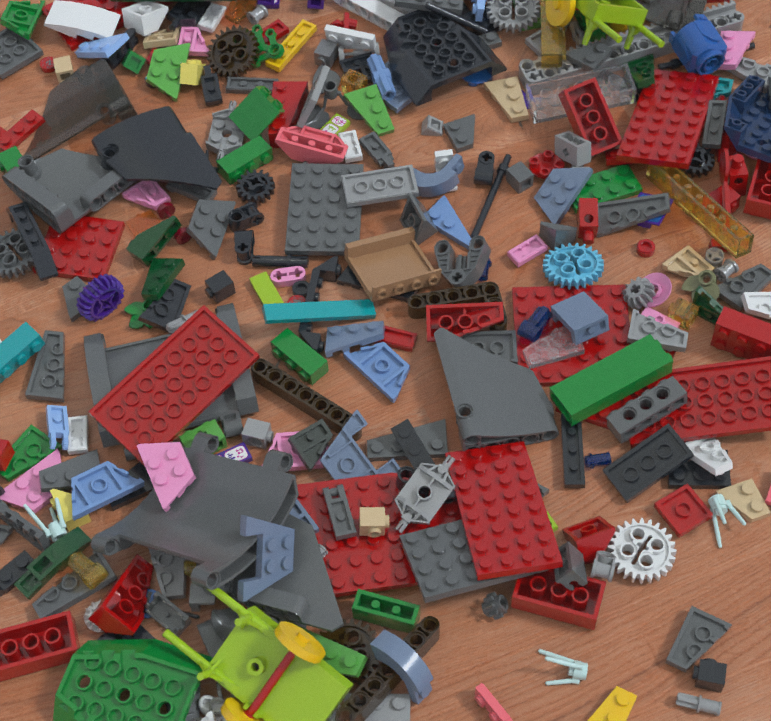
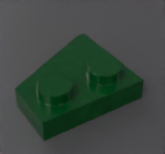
(708, 307)

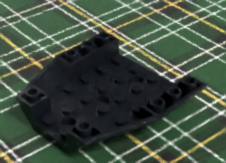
(424, 66)

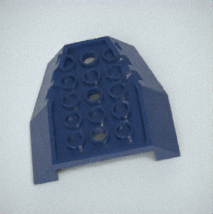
(749, 119)

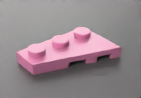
(737, 44)

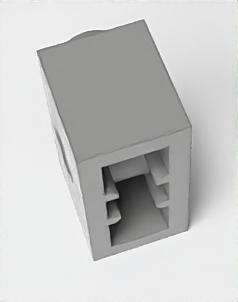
(573, 148)

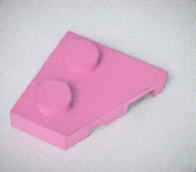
(193, 36)
(147, 194)

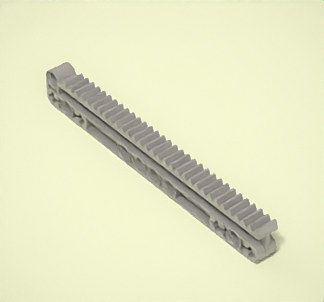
(723, 18)

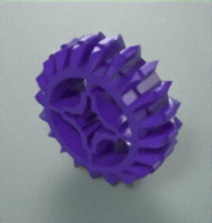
(100, 297)

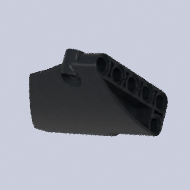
(155, 149)

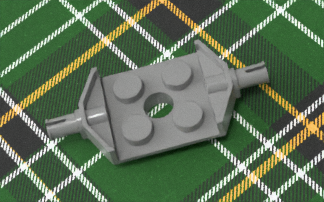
(221, 126)
(419, 509)

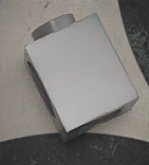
(257, 433)

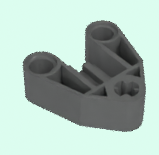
(466, 268)

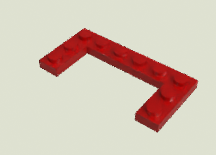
(20, 130)

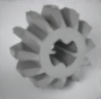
(639, 293)

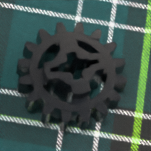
(698, 163)
(257, 186)

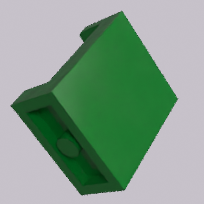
(256, 112)

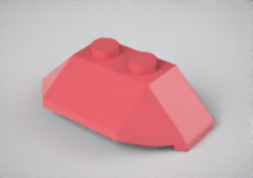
(311, 145)

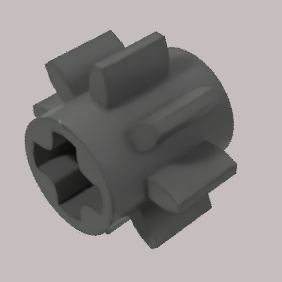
(495, 605)

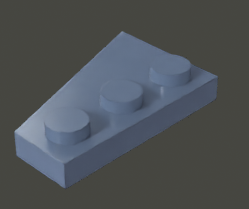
(346, 336)

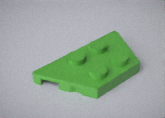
(166, 67)

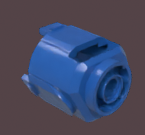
(699, 46)

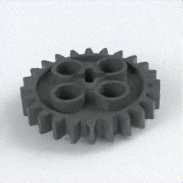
(9, 263)

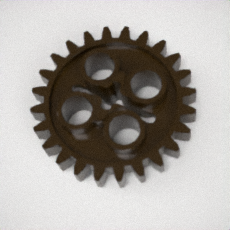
(233, 51)
(342, 636)

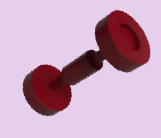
(165, 211)

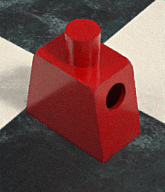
(738, 172)
(587, 219)

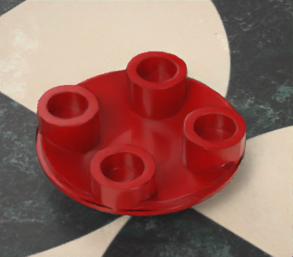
(544, 163)

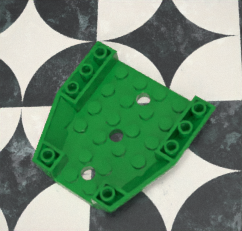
(146, 667)

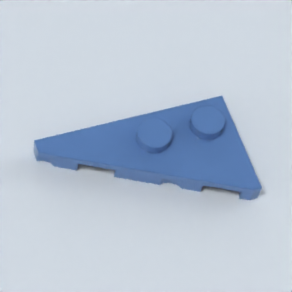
(448, 222)

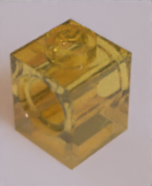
(353, 81)
(683, 312)

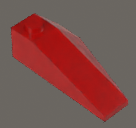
(462, 318)
(124, 603)

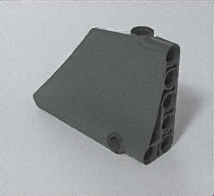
(497, 396)

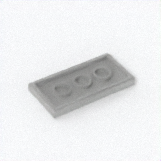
(313, 96)
(379, 185)

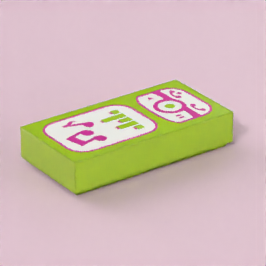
(336, 124)

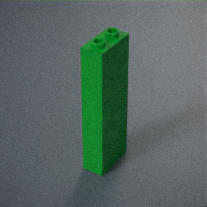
(611, 379)

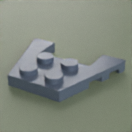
(346, 459)
(273, 555)

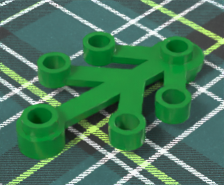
(273, 51)

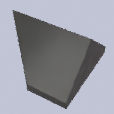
(557, 234)

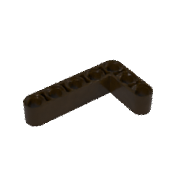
(473, 293)

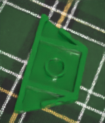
(22, 17)

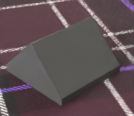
(416, 216)

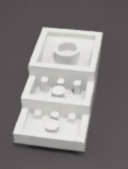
(81, 20)

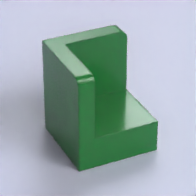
(133, 61)

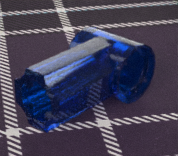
(533, 327)

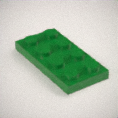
(610, 185)

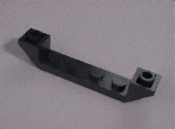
(34, 240)
(328, 272)

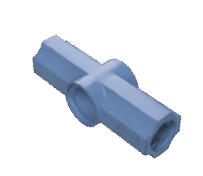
(381, 77)

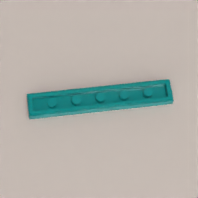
(318, 311)

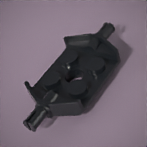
(187, 13)

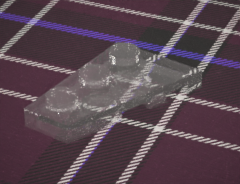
(552, 348)

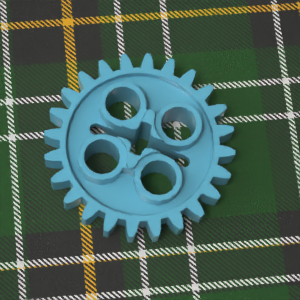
(581, 270)

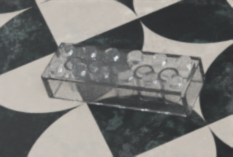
(613, 81)

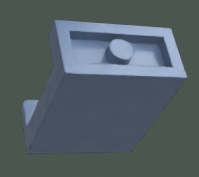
(581, 317)

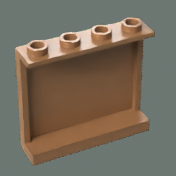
(390, 264)

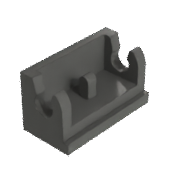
(573, 567)
(167, 614)

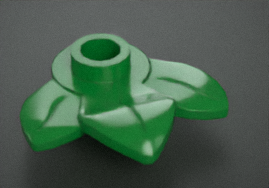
(136, 309)

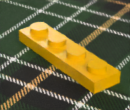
(292, 44)

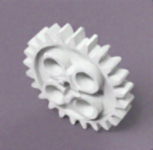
(659, 560)

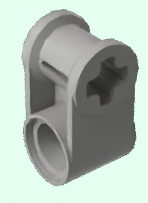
(603, 565)

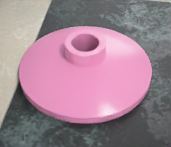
(662, 286)

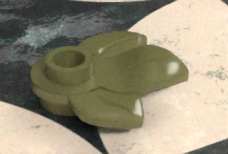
(693, 282)

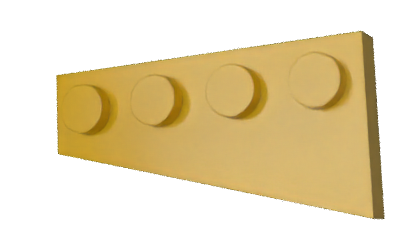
(615, 707)

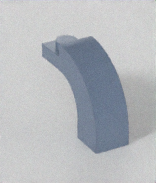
(442, 181)
(405, 662)

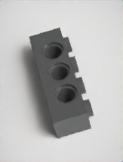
(658, 408)

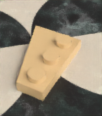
(509, 97)

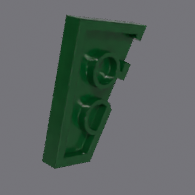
(642, 71)
(160, 277)

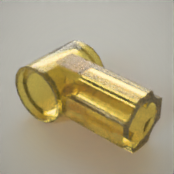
(90, 572)

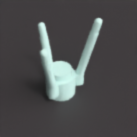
(719, 507)
(56, 528)
(576, 668)

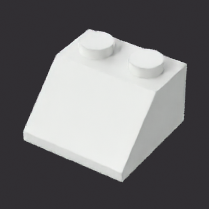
(144, 17)

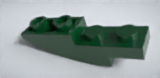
(51, 561)

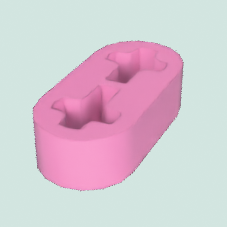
(288, 276)

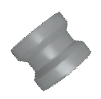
(714, 254)

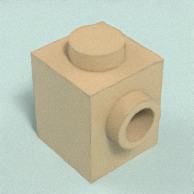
(373, 521)

